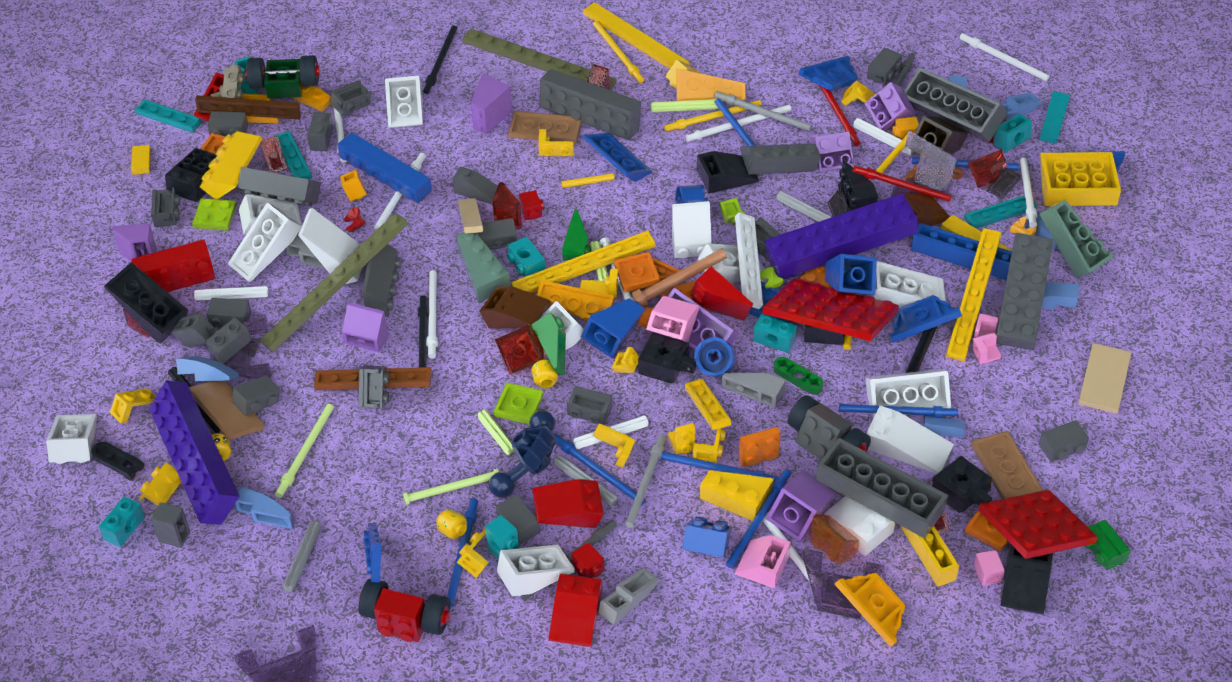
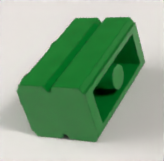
(1109, 547)

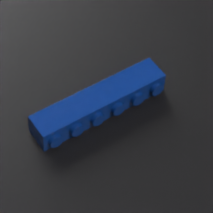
(384, 167)
(956, 249)

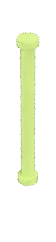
(448, 487)

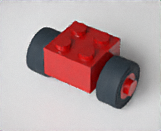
(403, 613)

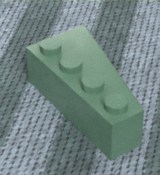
(1074, 239)
(481, 265)

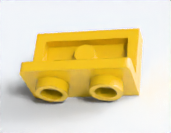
(162, 486)

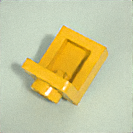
(626, 361)

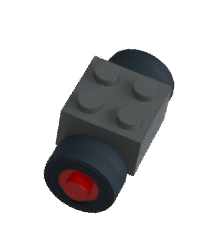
(821, 427)

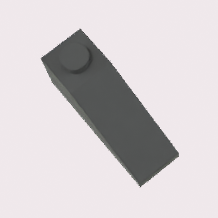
(474, 185)

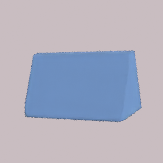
(945, 426)

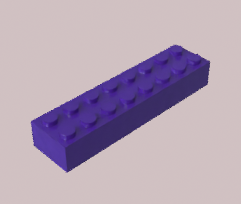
(841, 234)
(193, 453)

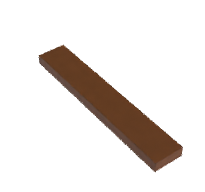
(252, 107)

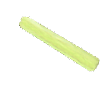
(688, 105)

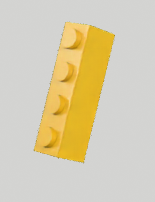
(226, 167)

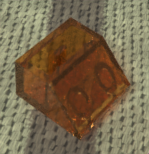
(833, 539)

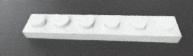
(748, 259)

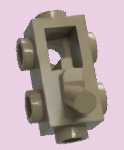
(232, 83)

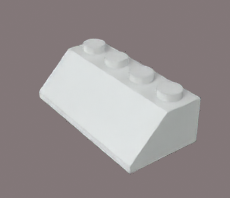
(910, 389)

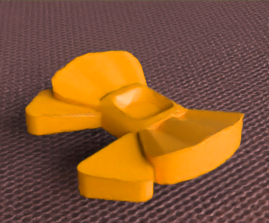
(1018, 227)

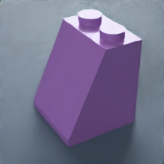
(490, 103)
(798, 504)

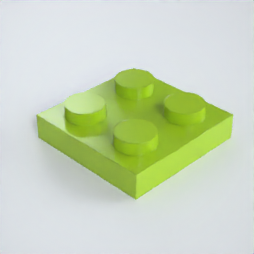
(214, 214)
(518, 403)

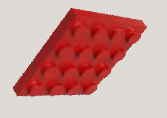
(1037, 524)

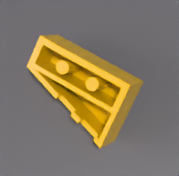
(736, 492)

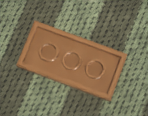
(559, 127)
(216, 401)
(1005, 465)

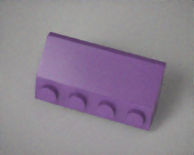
(705, 324)

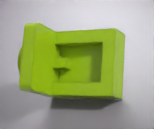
(729, 210)

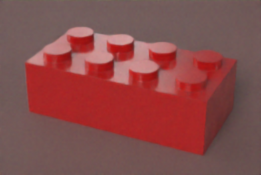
(178, 266)

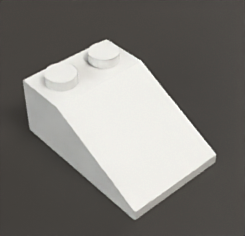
(404, 101)
(253, 206)
(690, 228)
(728, 267)
(572, 327)
(71, 438)
(862, 522)
(532, 568)

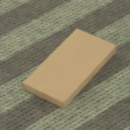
(1105, 378)

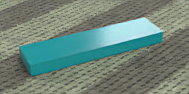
(168, 116)
(1054, 117)
(293, 156)
(997, 212)

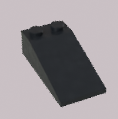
(146, 302)

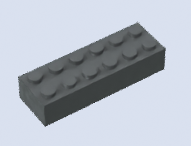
(590, 104)
(955, 104)
(1024, 291)
(881, 487)

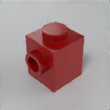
(531, 205)
(587, 561)

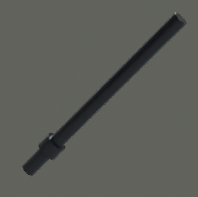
(431, 79)
(423, 313)

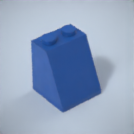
(852, 274)
(612, 326)

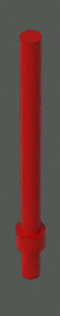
(848, 128)
(870, 173)

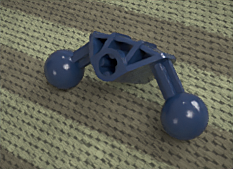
(533, 449)

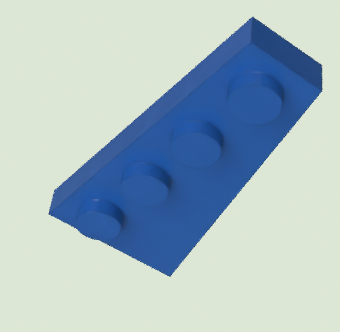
(373, 552)

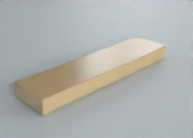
(470, 216)

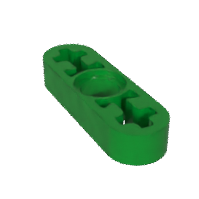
(794, 368)

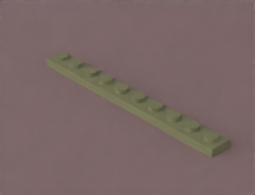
(527, 56)
(334, 282)

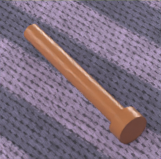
(679, 277)

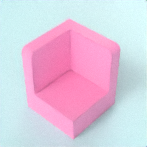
(985, 325)
(985, 348)
(989, 567)

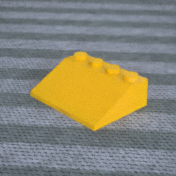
(1079, 178)

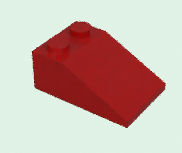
(719, 295)
(569, 503)
(575, 610)

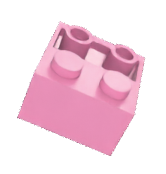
(673, 318)
(764, 560)

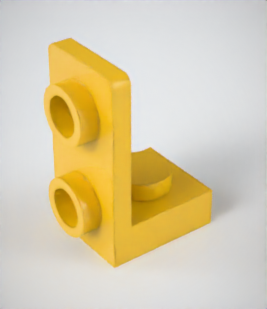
(856, 91)
(554, 148)
(609, 286)
(124, 401)
(682, 438)
(621, 441)
(710, 452)
(470, 559)

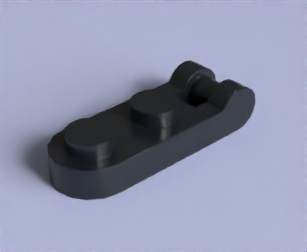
(117, 459)

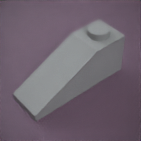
(756, 386)

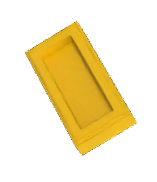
(141, 159)

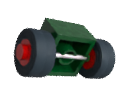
(283, 77)

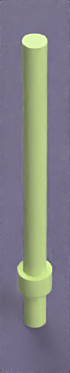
(288, 478)

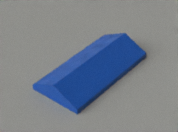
(618, 155)

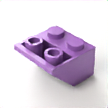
(889, 105)
(833, 150)
(134, 240)
(364, 327)

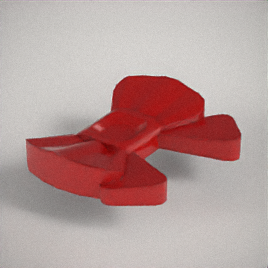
(354, 214)

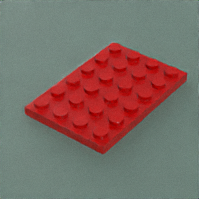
(831, 310)

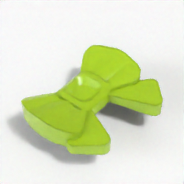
(773, 280)

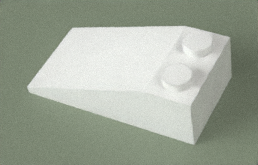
(327, 241)
(264, 242)
(904, 285)
(907, 441)

